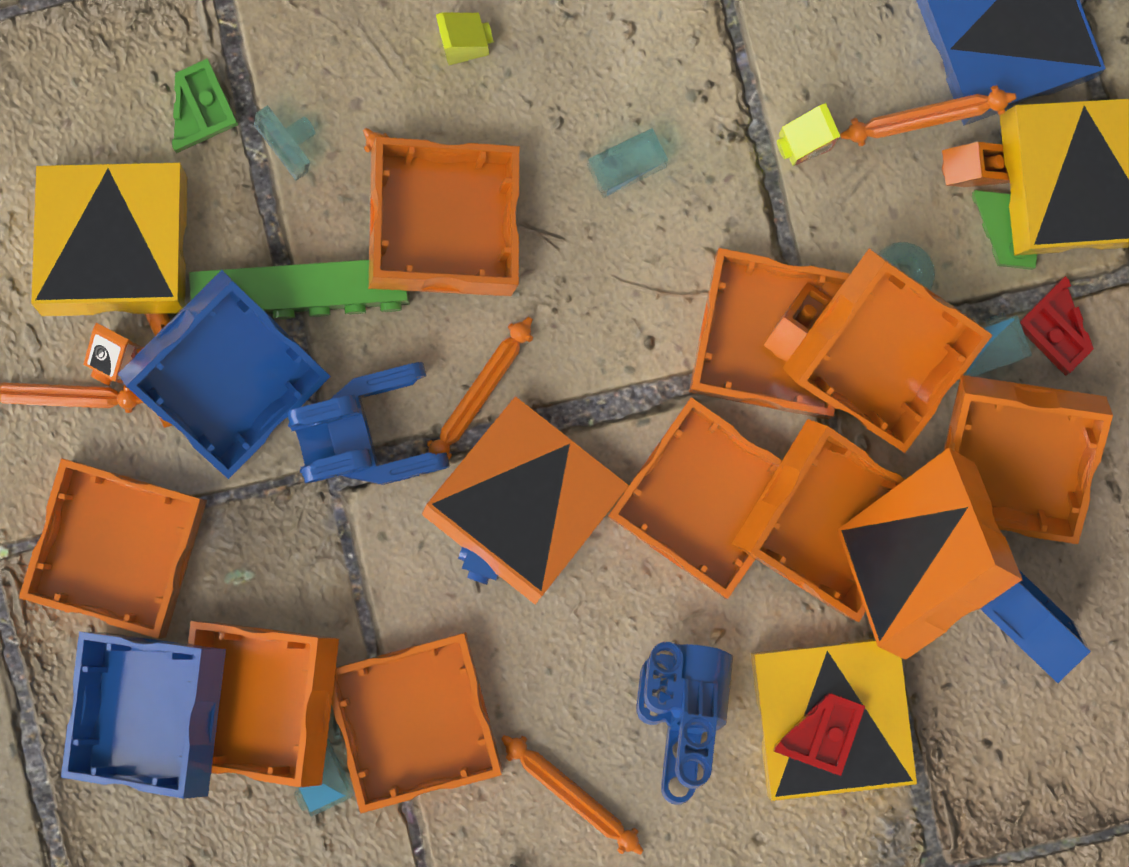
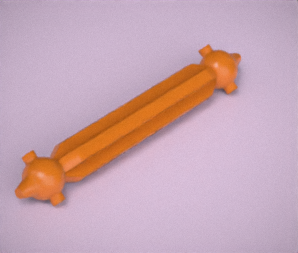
(928, 116)
(482, 387)
(68, 396)
(572, 794)

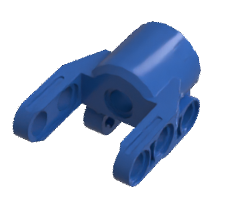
(338, 436)
(692, 704)

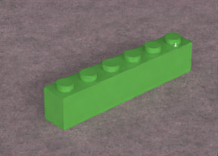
(308, 288)

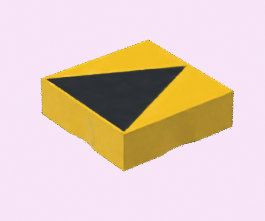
(1068, 175)
(109, 239)
(797, 679)

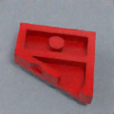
(1058, 328)
(824, 734)

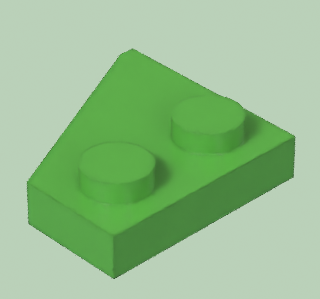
(199, 106)
(997, 227)

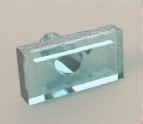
(286, 141)

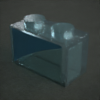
(627, 163)
(1003, 348)
(333, 790)

